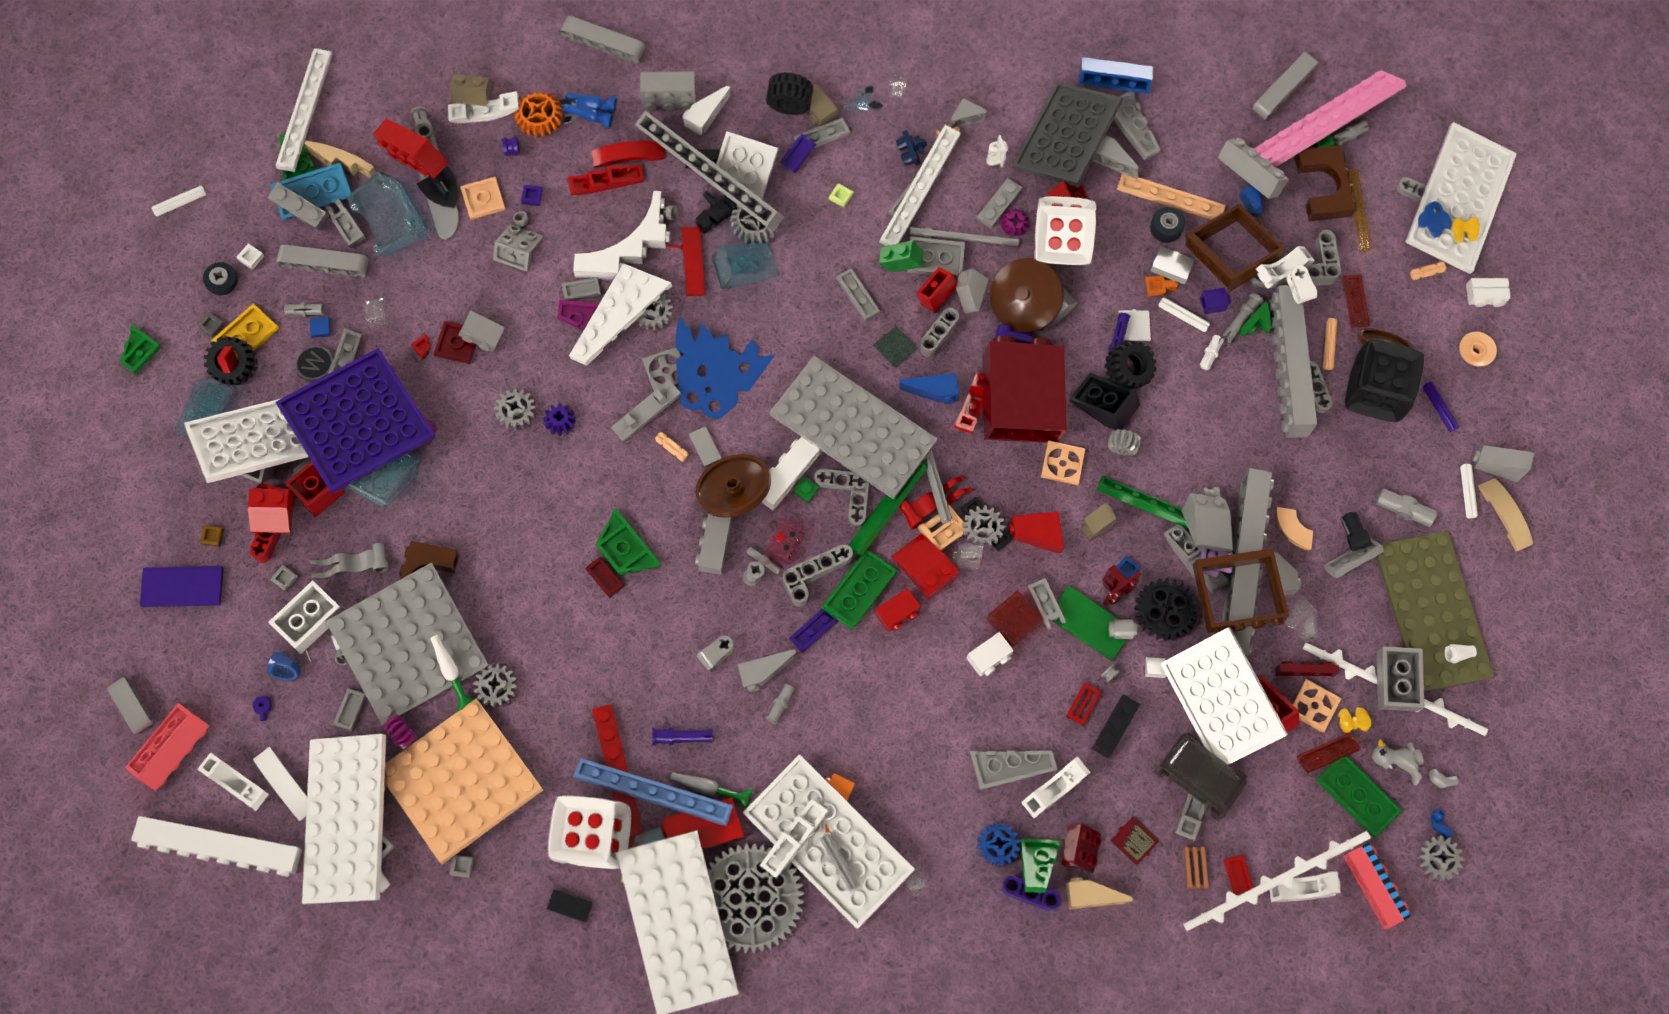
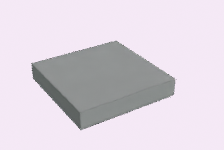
(1172, 265)

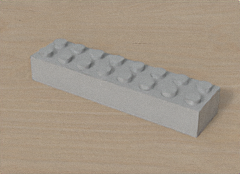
(1293, 364)

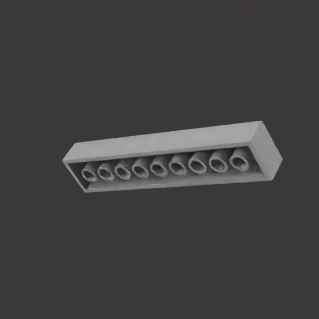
(1248, 537)

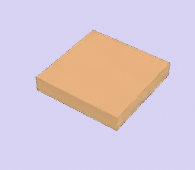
(482, 198)

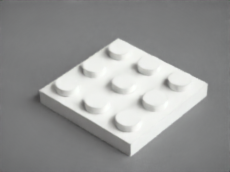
(747, 161)

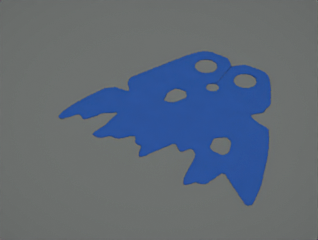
(721, 369)

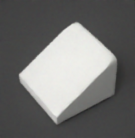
(1153, 667)

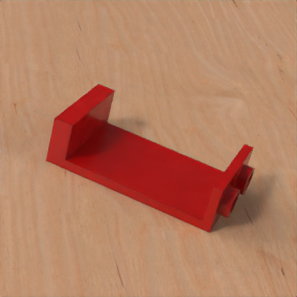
(709, 833)

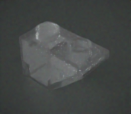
(1304, 619)

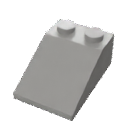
(1208, 522)

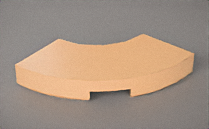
(1292, 529)

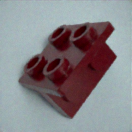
(1118, 584)
(1081, 847)

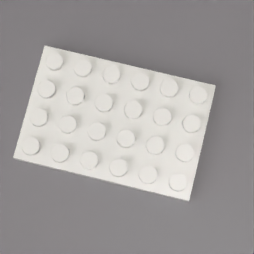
(243, 441)
(1224, 697)

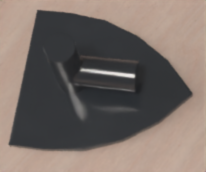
(442, 189)

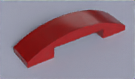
(627, 152)
(972, 407)

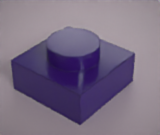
(531, 195)

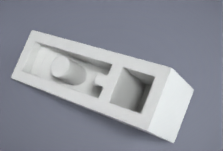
(703, 112)

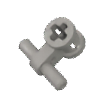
(756, 569)

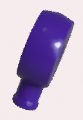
(262, 711)

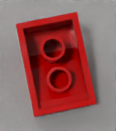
(926, 566)
(1285, 710)

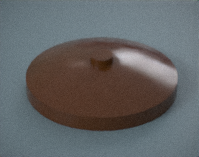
(1027, 295)
(733, 485)

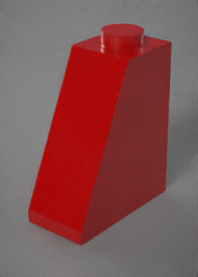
(1038, 530)

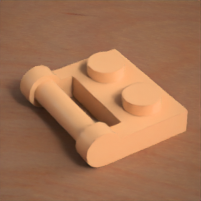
(946, 533)

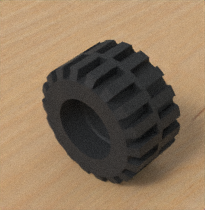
(789, 93)
(1142, 361)
(245, 364)

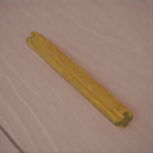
(1359, 213)

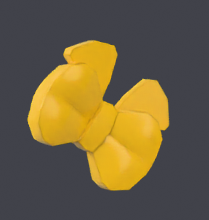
(1470, 226)
(1361, 720)

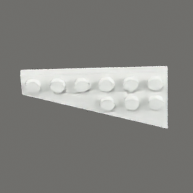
(621, 305)

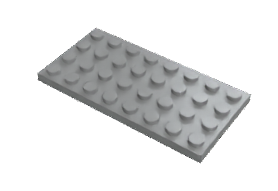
(853, 427)

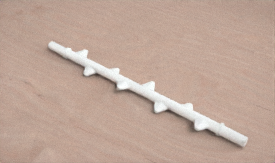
(1370, 675)
(1286, 879)

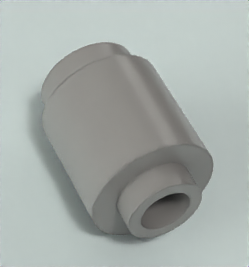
(1122, 629)

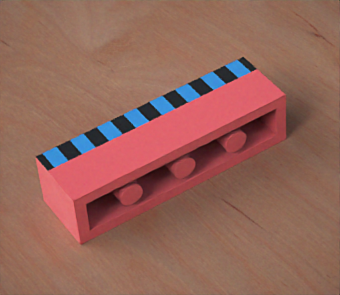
(1377, 886)

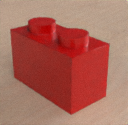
(936, 289)
(898, 610)

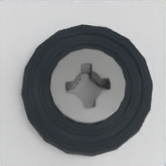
(221, 285)

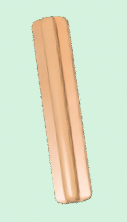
(1330, 343)

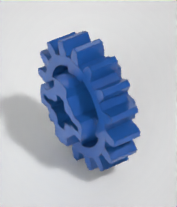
(997, 835)

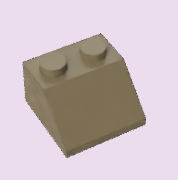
(471, 89)

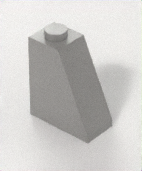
(1503, 462)

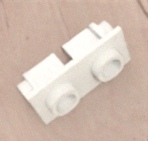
(997, 152)

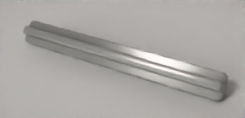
(937, 488)

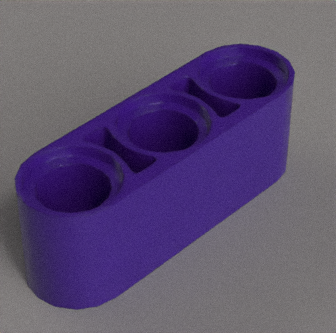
(1020, 894)

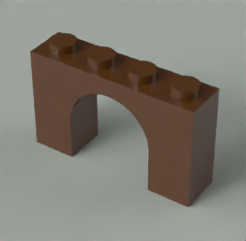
(1332, 162)
(422, 554)

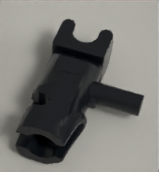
(716, 213)

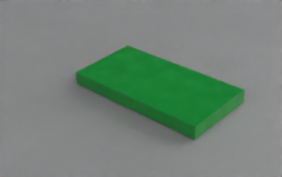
(859, 589)
(1088, 623)
(1359, 795)

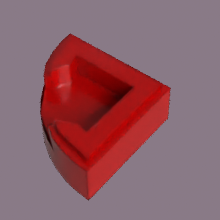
(421, 346)

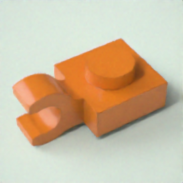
(1157, 285)

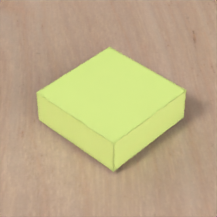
(841, 195)

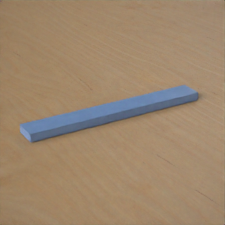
(653, 792)

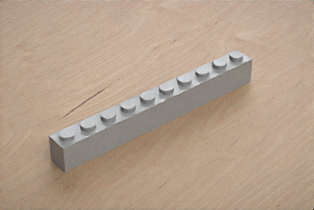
(709, 171)

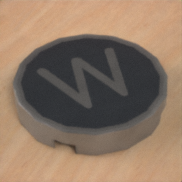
(313, 363)

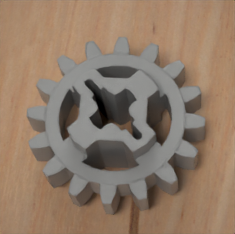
(654, 316)
(512, 401)
(983, 520)
(506, 687)
(1441, 848)

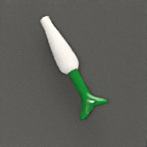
(450, 672)

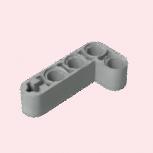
(814, 563)

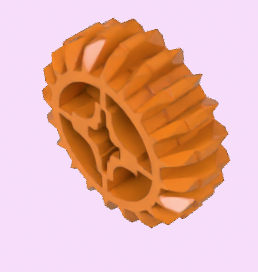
(538, 121)

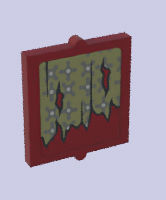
(1134, 841)

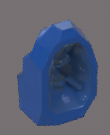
(1252, 200)
(283, 667)

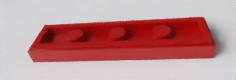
(693, 261)

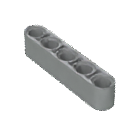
(602, 38)
(1286, 84)
(322, 260)

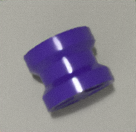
(510, 146)

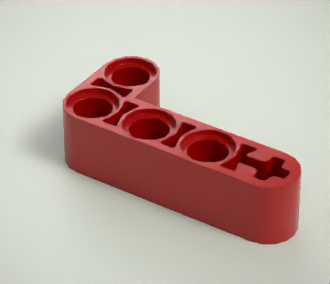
(268, 543)

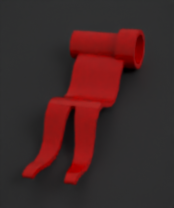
(926, 504)

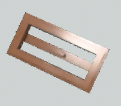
(1194, 850)

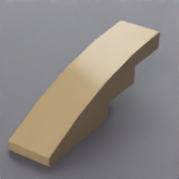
(331, 155)

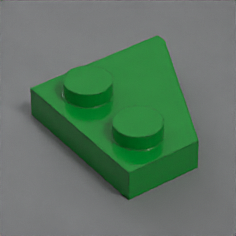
(138, 350)

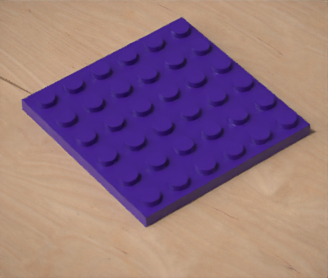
(355, 420)

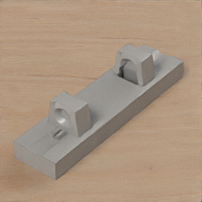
(646, 411)

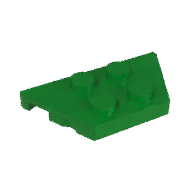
(624, 547)

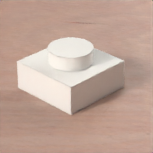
(250, 256)

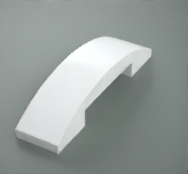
(495, 109)
(282, 782)

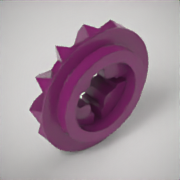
(1007, 224)

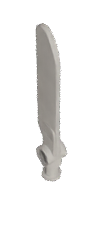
(445, 218)

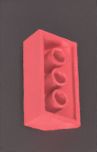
(167, 747)

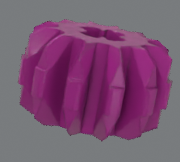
(399, 731)

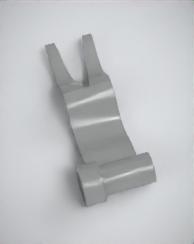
(354, 562)

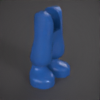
(589, 107)

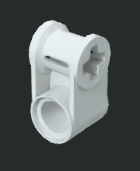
(1301, 285)

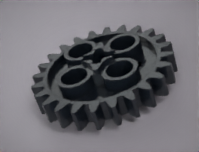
(1149, 603)

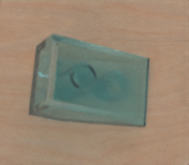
(743, 264)

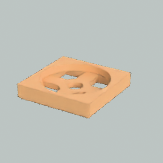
(1046, 473)
(1334, 701)

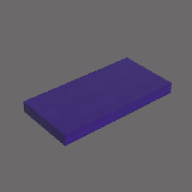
(181, 586)

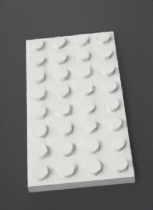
(1467, 185)
(344, 819)
(869, 856)
(677, 923)

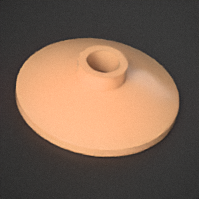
(1480, 342)

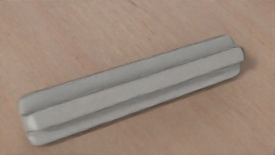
(839, 861)

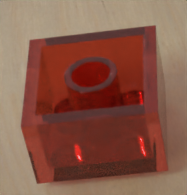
(1015, 619)

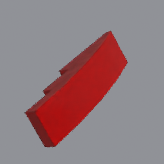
(606, 179)

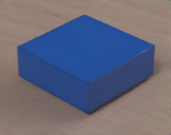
(320, 327)
(1128, 567)

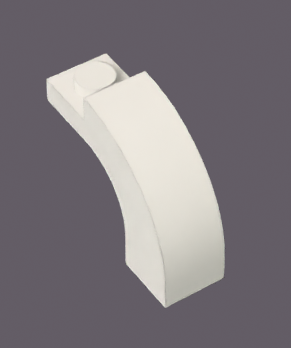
(1276, 273)
(233, 781)
(1056, 787)
(1307, 888)

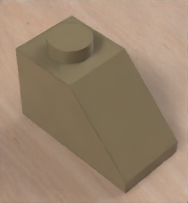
(821, 107)
(1098, 521)

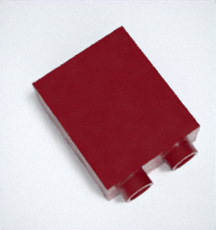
(1024, 390)

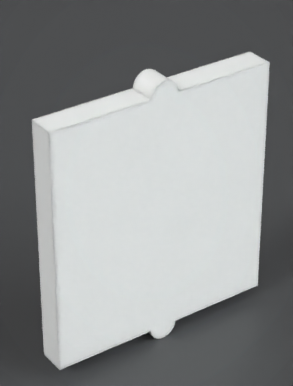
(1138, 326)

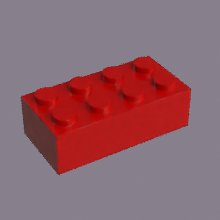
(409, 148)

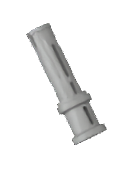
(1246, 312)

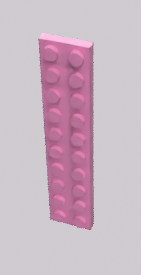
(1329, 117)

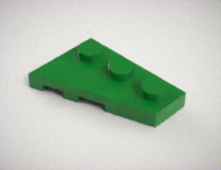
(1037, 862)

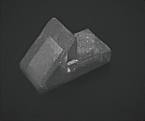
(376, 314)

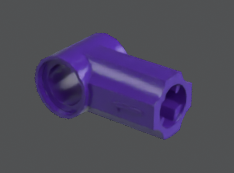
(1006, 330)

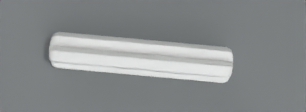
(178, 200)
(1184, 314)
(1469, 491)

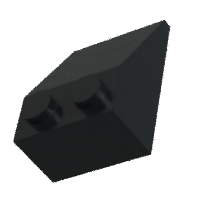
(1106, 401)

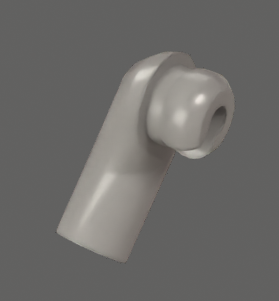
(1441, 781)

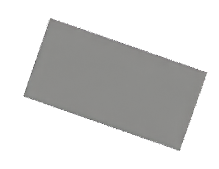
(581, 289)
(704, 446)
(349, 710)

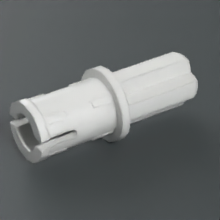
(1211, 352)

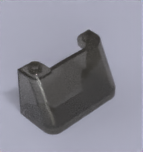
(1202, 775)

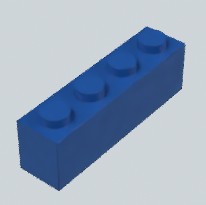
(1115, 75)

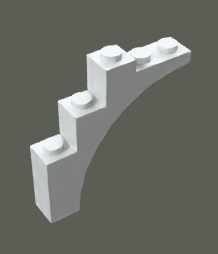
(632, 250)

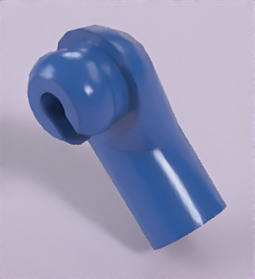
(1438, 824)

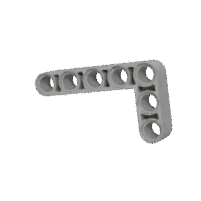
(1322, 267)

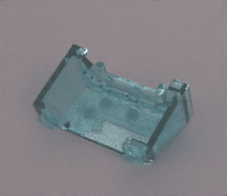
(388, 213)

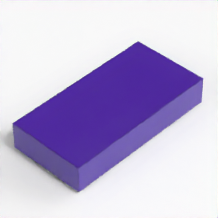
(798, 153)

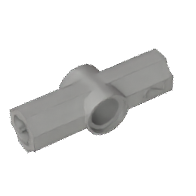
(1406, 507)

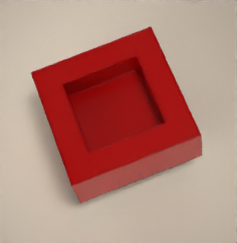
(227, 359)

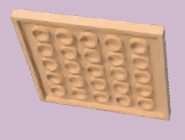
(460, 781)

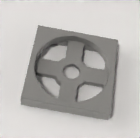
(663, 364)

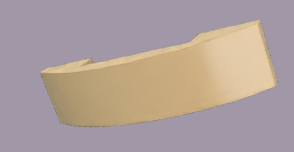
(1508, 513)

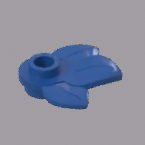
(1434, 221)

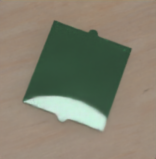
(895, 346)

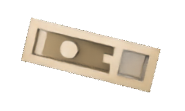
(1090, 894)

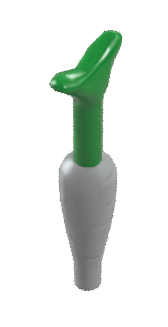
(711, 788)

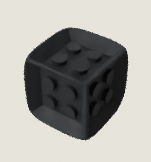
(1384, 380)

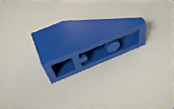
(936, 388)

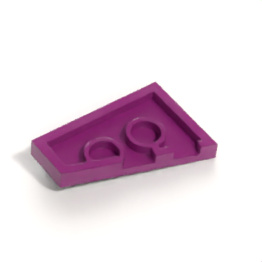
(576, 313)

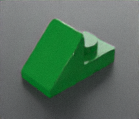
(1259, 319)

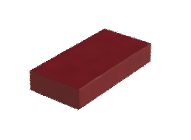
(604, 577)

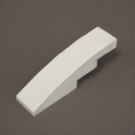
(794, 838)

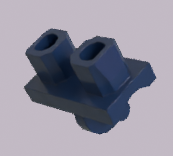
(913, 146)

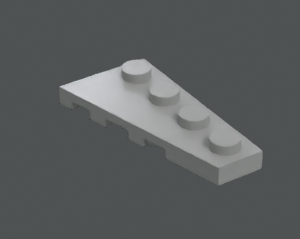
(1135, 127)
(1002, 768)

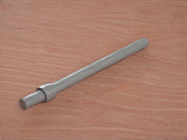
(928, 233)

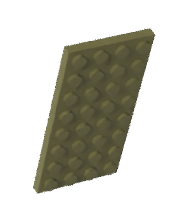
(1433, 608)

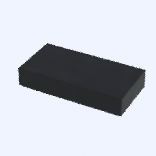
(569, 906)

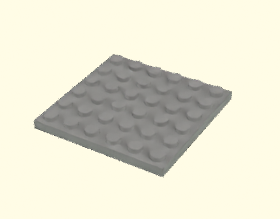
(391, 642)

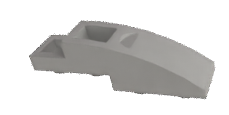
(1188, 553)

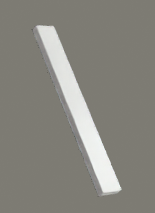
(304, 110)
(920, 186)

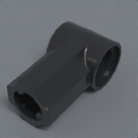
(1356, 535)

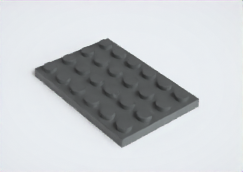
(1067, 133)

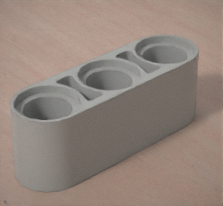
(940, 324)
(129, 705)

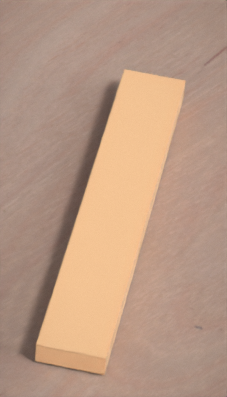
(1170, 197)

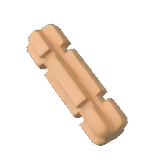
(1427, 270)
(671, 446)

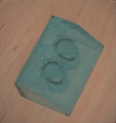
(204, 400)

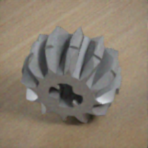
(1124, 442)

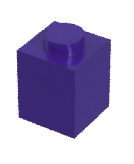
(1215, 300)

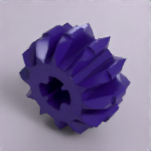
(566, 421)

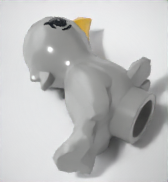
(1405, 758)

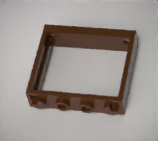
(1238, 214)
(1240, 560)

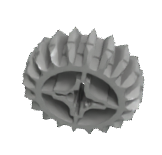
(741, 226)

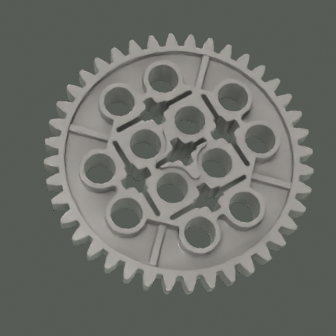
(786, 895)

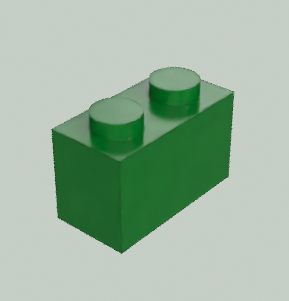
(901, 256)

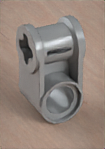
(713, 654)

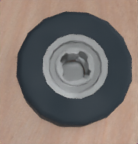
(1165, 231)

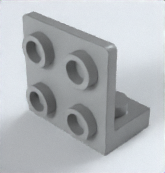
(516, 246)

